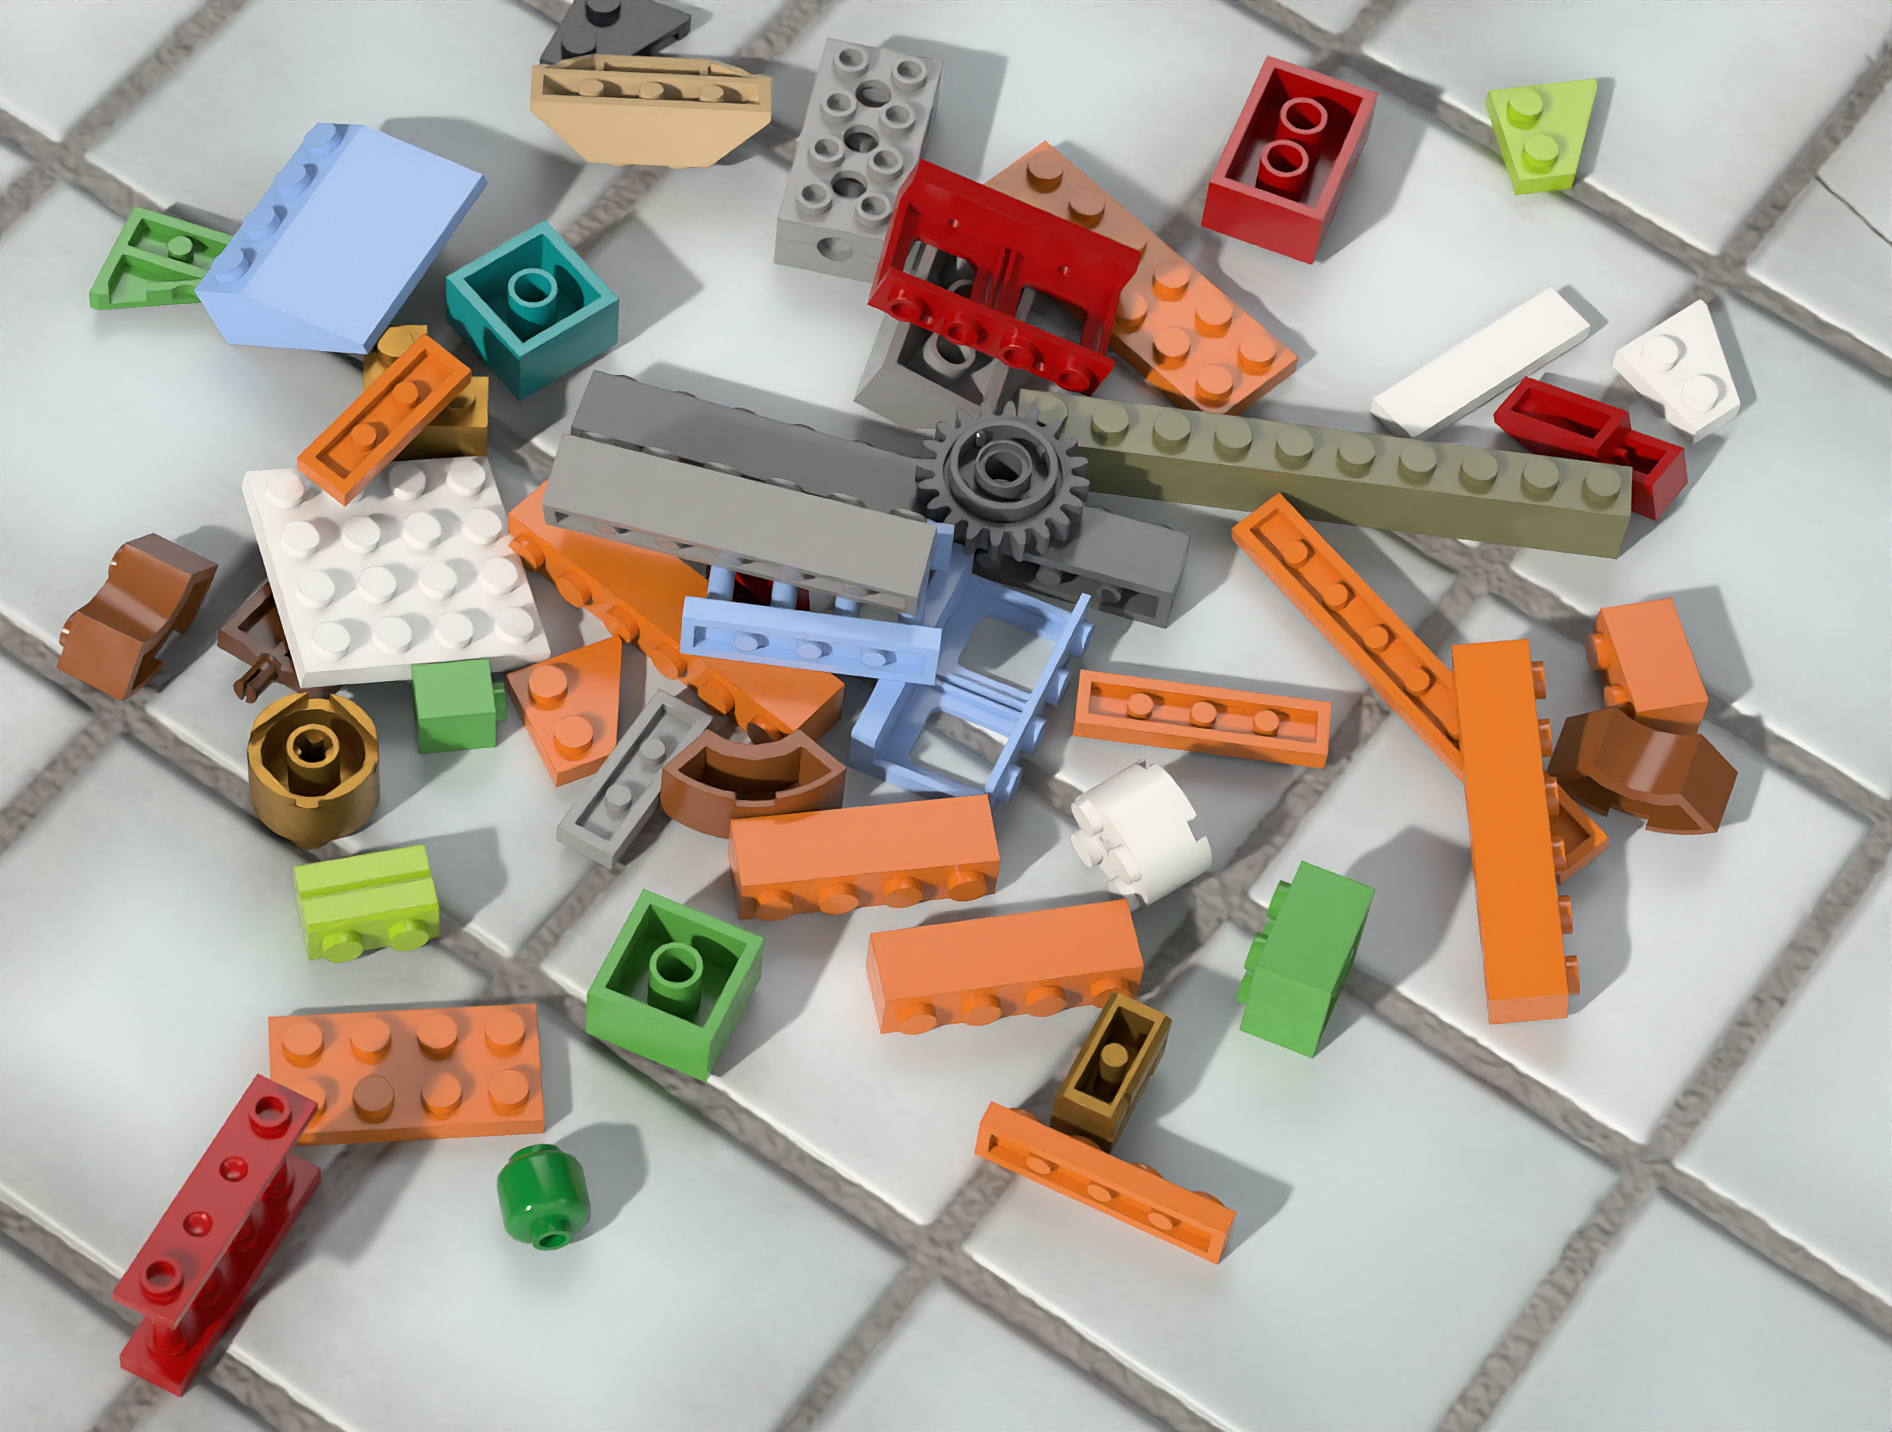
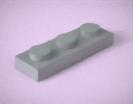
(629, 781)

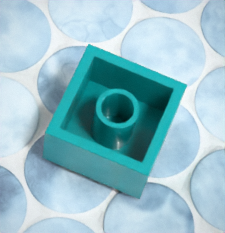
(532, 310)

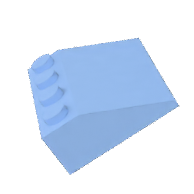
(337, 242)

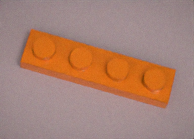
(1202, 719)
(1110, 1185)

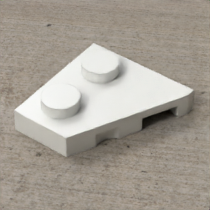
(1683, 373)

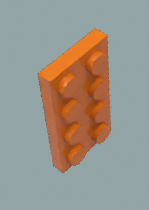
(412, 1072)

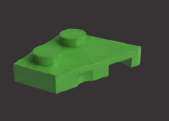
(156, 262)

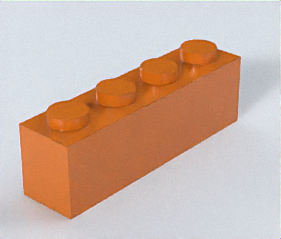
(863, 857)
(1003, 966)

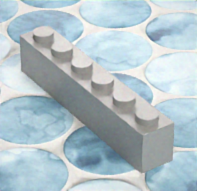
(740, 522)

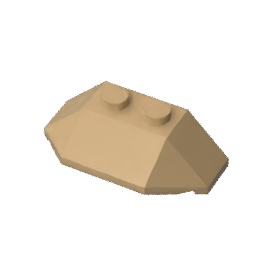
(650, 108)

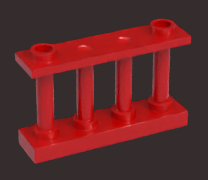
(217, 1235)

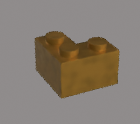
(458, 428)

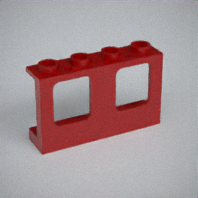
(1009, 250)

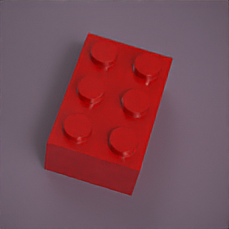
(1289, 159)

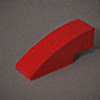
(1583, 429)

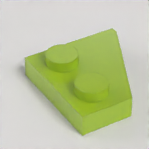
(1541, 132)

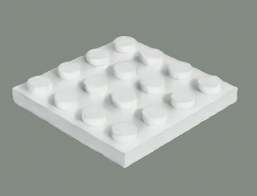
(396, 575)

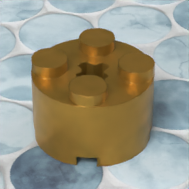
(313, 768)

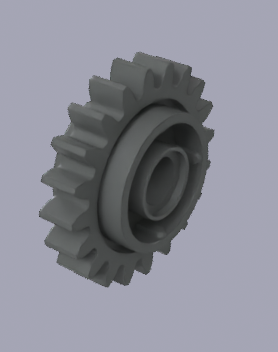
(1042, 471)

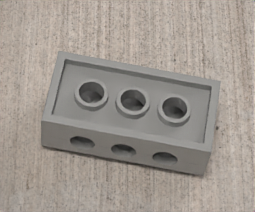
(824, 217)

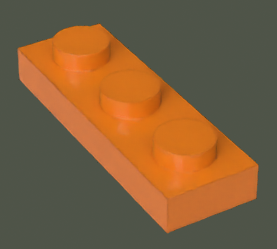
(384, 419)

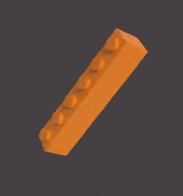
(643, 602)
(1510, 832)

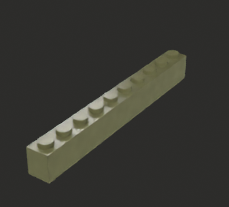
(1344, 475)

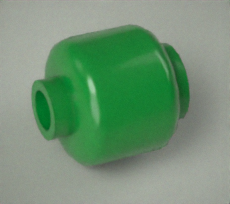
(543, 1196)

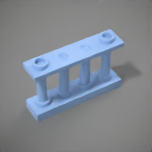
(811, 639)

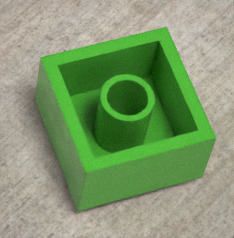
(1303, 957)
(674, 985)

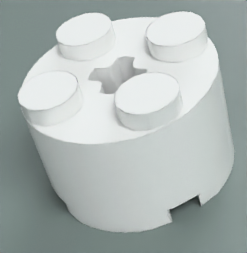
(1139, 834)

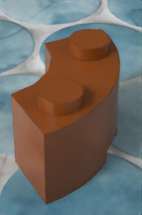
(119, 632)
(1643, 772)
(738, 780)

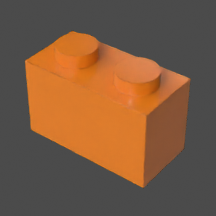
(1648, 666)

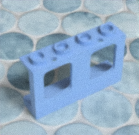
(901, 709)

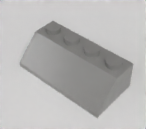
(920, 374)

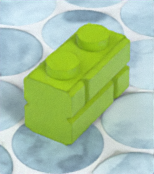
(366, 903)

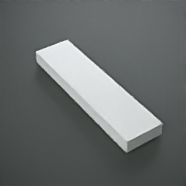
(1481, 367)

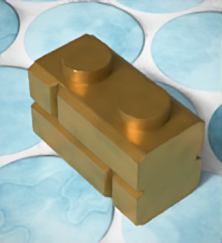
(1111, 1071)

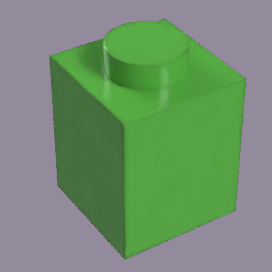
(456, 706)

